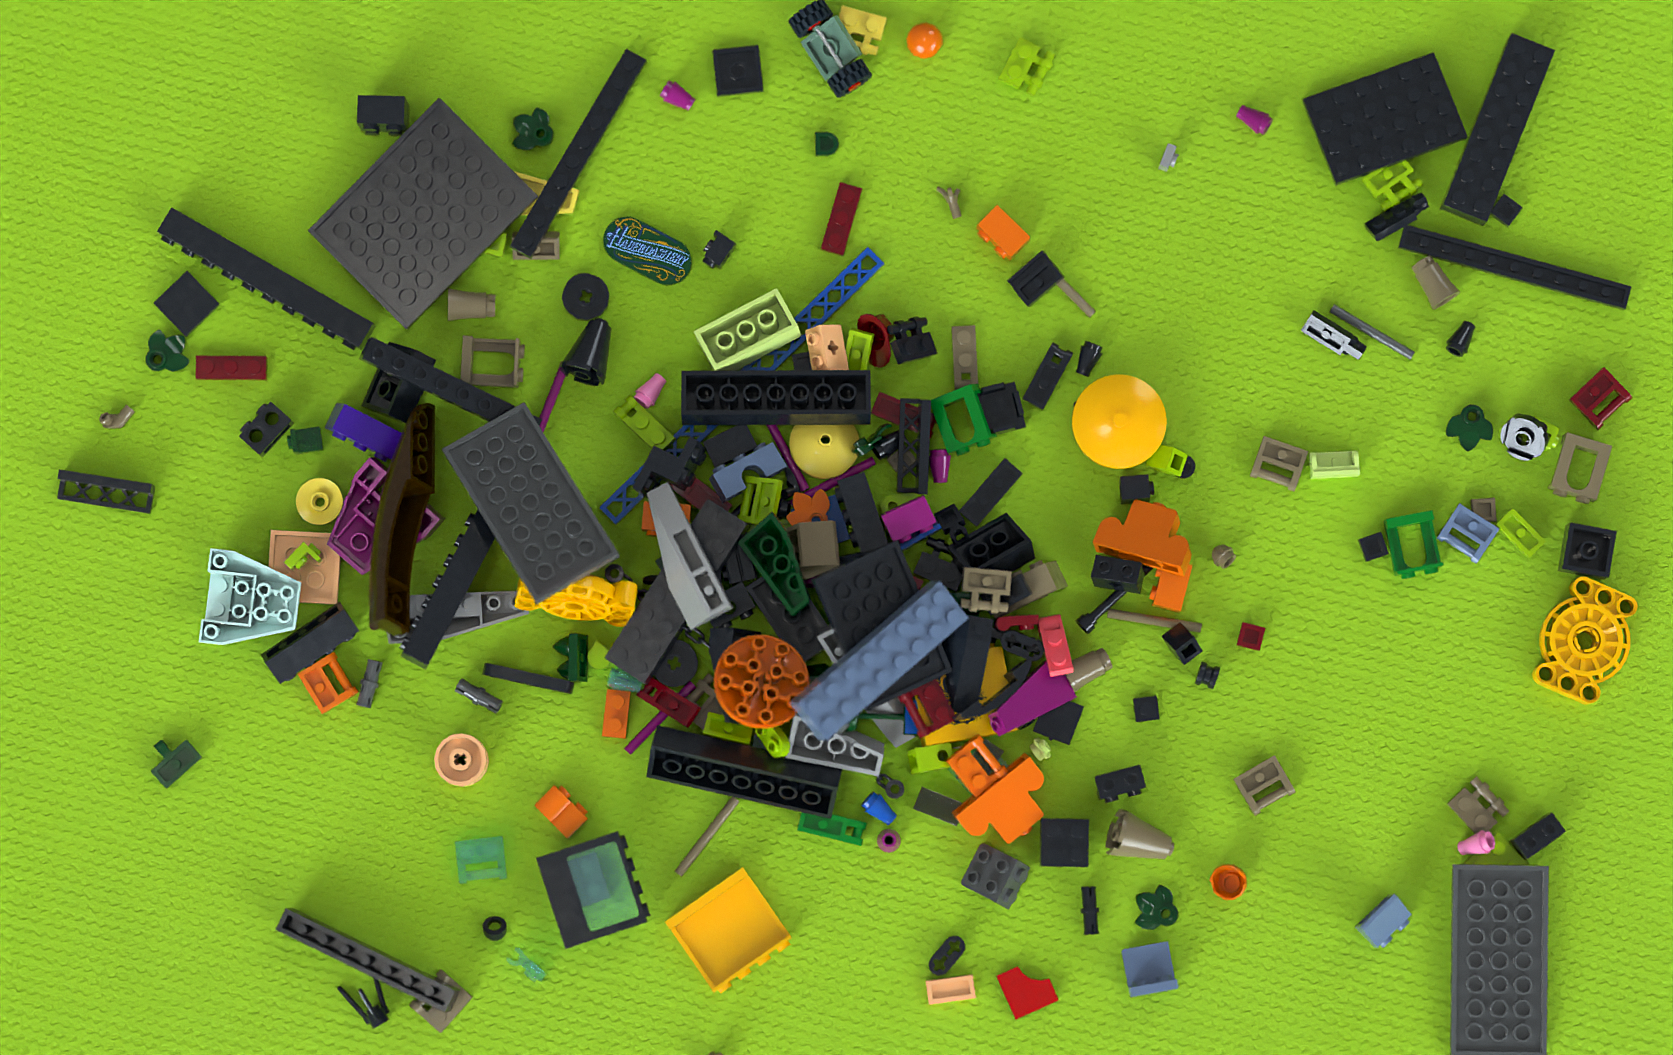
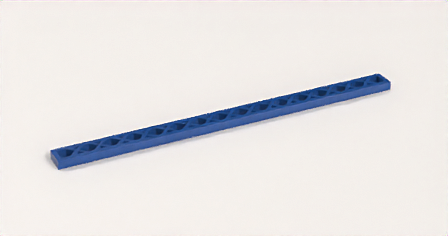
(786, 354)

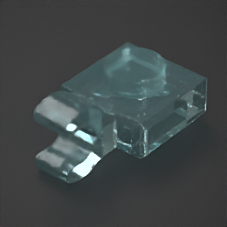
(532, 970)

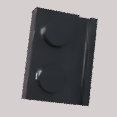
(1035, 278)

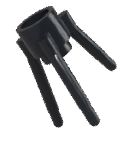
(375, 1015)

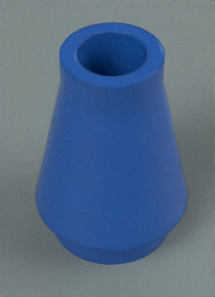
(878, 808)

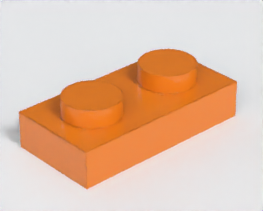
(616, 714)

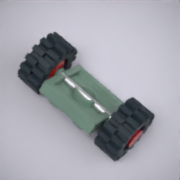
(830, 48)

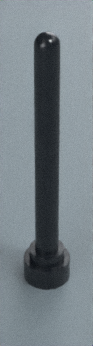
(1087, 621)

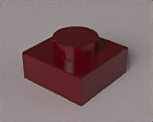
(1250, 636)

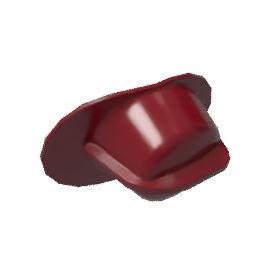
(881, 348)

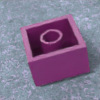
(908, 519)

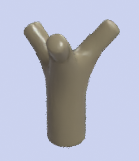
(951, 200)

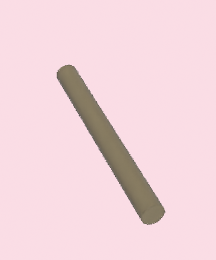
(1152, 620)
(707, 835)

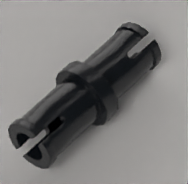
(1089, 910)

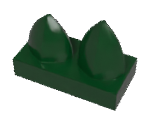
(577, 649)

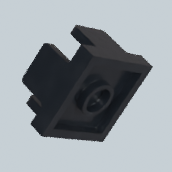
(1002, 408)

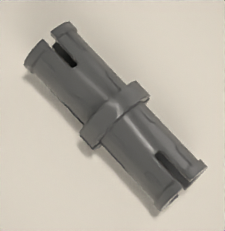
(369, 683)
(478, 696)

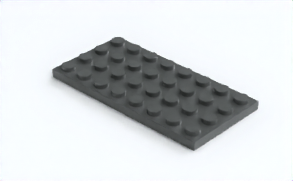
(530, 503)
(1499, 960)

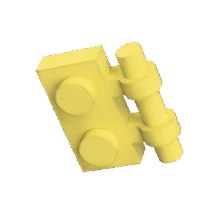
(865, 25)

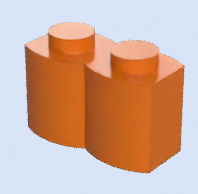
(562, 811)

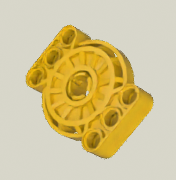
(586, 600)
(1601, 624)

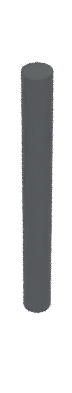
(1371, 331)

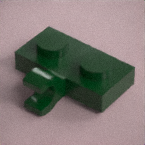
(175, 762)

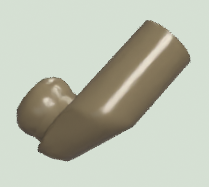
(114, 421)

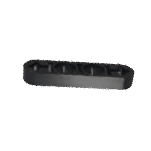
(528, 678)

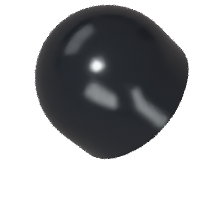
(494, 935)

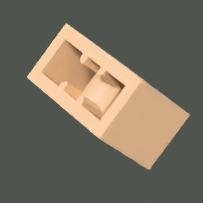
(826, 348)

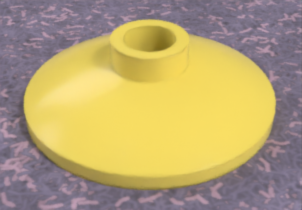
(310, 493)

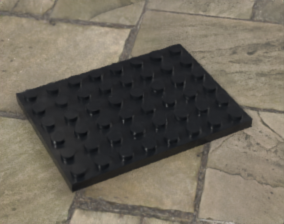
(423, 213)

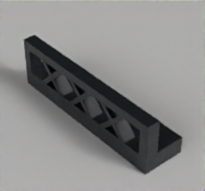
(922, 451)
(105, 482)

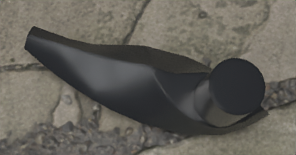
(792, 483)

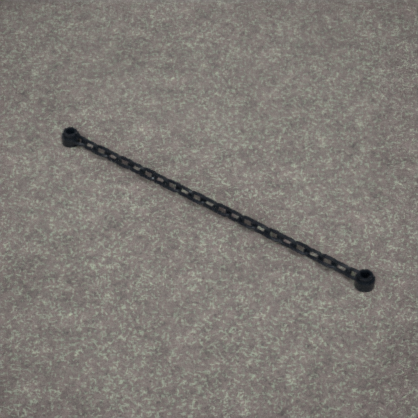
(702, 640)

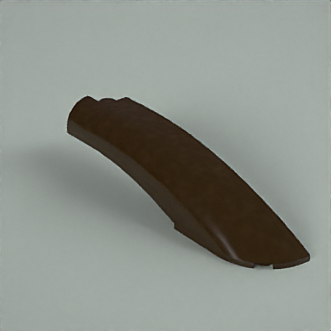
(398, 522)

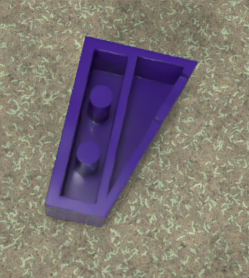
(363, 431)

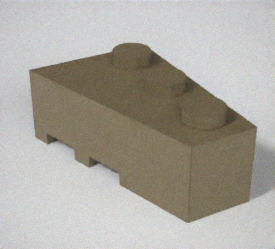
(1042, 581)

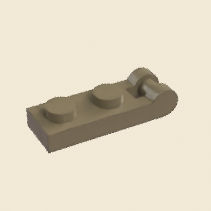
(964, 355)

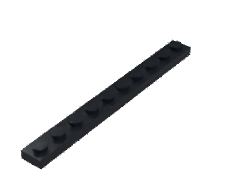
(578, 154)
(1514, 267)

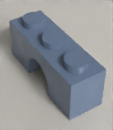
(764, 461)

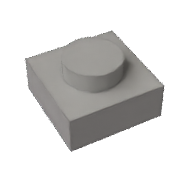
(1169, 158)

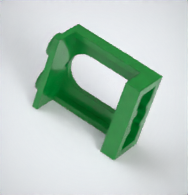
(982, 432)
(1432, 553)

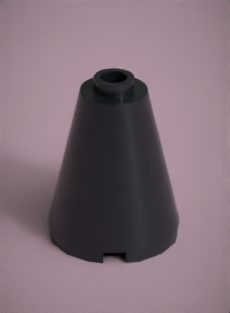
(589, 354)

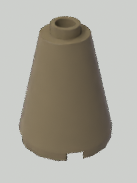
(1137, 838)

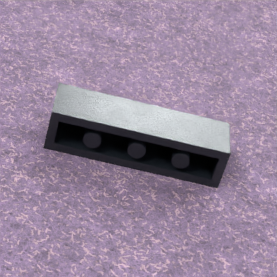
(310, 642)

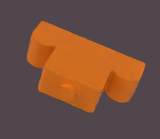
(1146, 538)
(1005, 803)

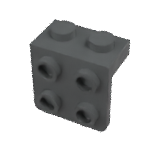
(995, 875)

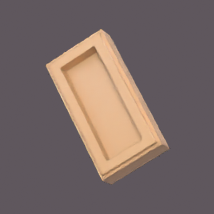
(950, 989)

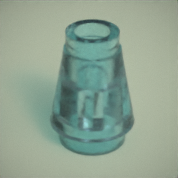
(622, 681)

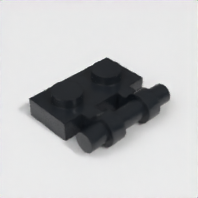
(911, 348)
(936, 569)

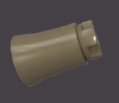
(1434, 282)
(470, 304)
(1088, 668)

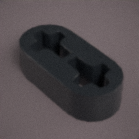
(1023, 639)
(950, 959)

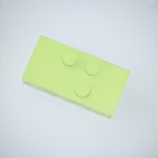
(748, 333)

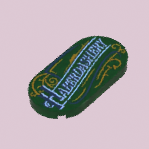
(647, 251)

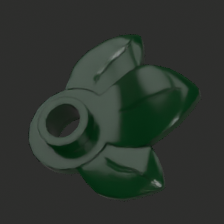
(529, 129)
(170, 351)
(1467, 430)
(865, 445)
(1153, 906)

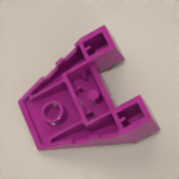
(355, 524)

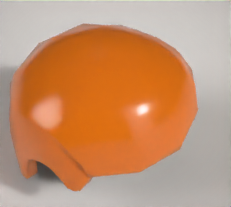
(924, 40)
(1228, 881)

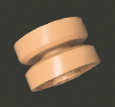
(447, 760)

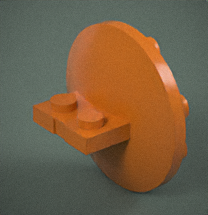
(759, 680)

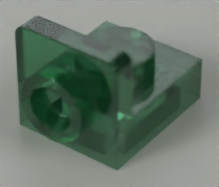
(305, 440)

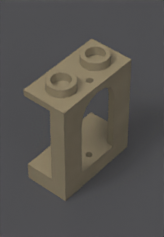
(491, 345)
(1559, 482)

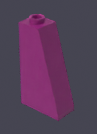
(1034, 698)

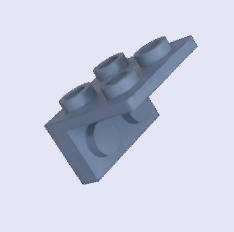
(1149, 969)

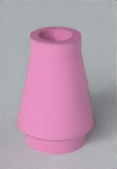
(649, 391)
(1478, 843)

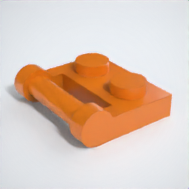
(320, 686)
(969, 769)

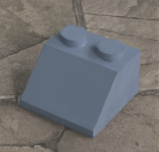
(1383, 921)

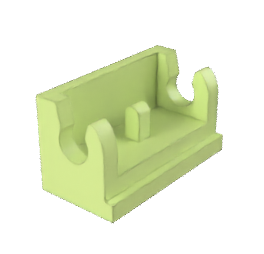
(1334, 464)

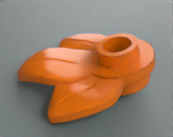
(808, 508)

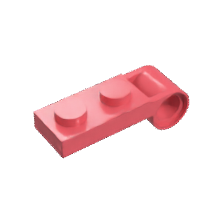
(1055, 645)

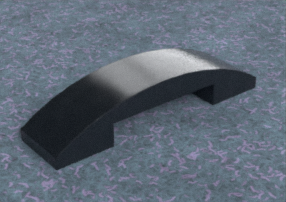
(1015, 678)

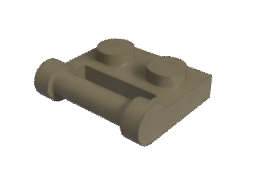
(1282, 456)
(1260, 778)
(436, 1017)

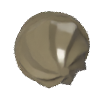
(1223, 556)

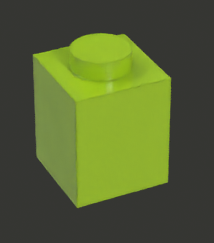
(1167, 460)

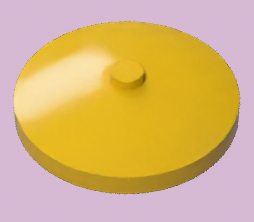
(1119, 421)

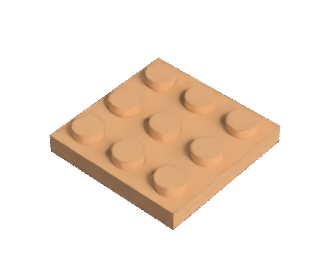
(317, 579)

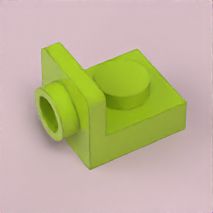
(1552, 432)
(298, 557)

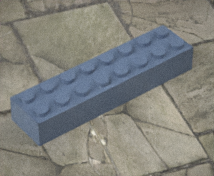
(878, 660)

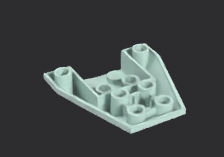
(246, 600)

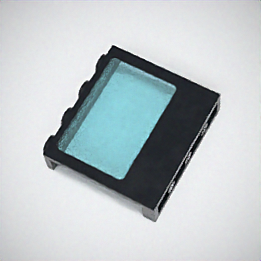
(593, 889)

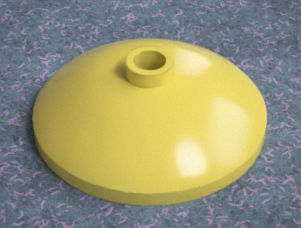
(822, 459)

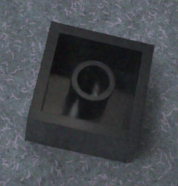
(382, 114)
(1587, 551)
(1064, 842)

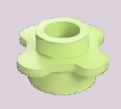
(1040, 749)

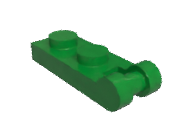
(832, 828)

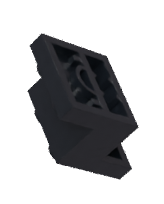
(670, 468)

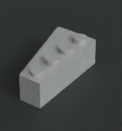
(844, 751)

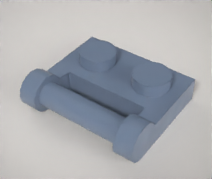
(1471, 526)

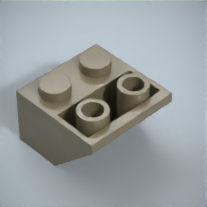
(815, 546)

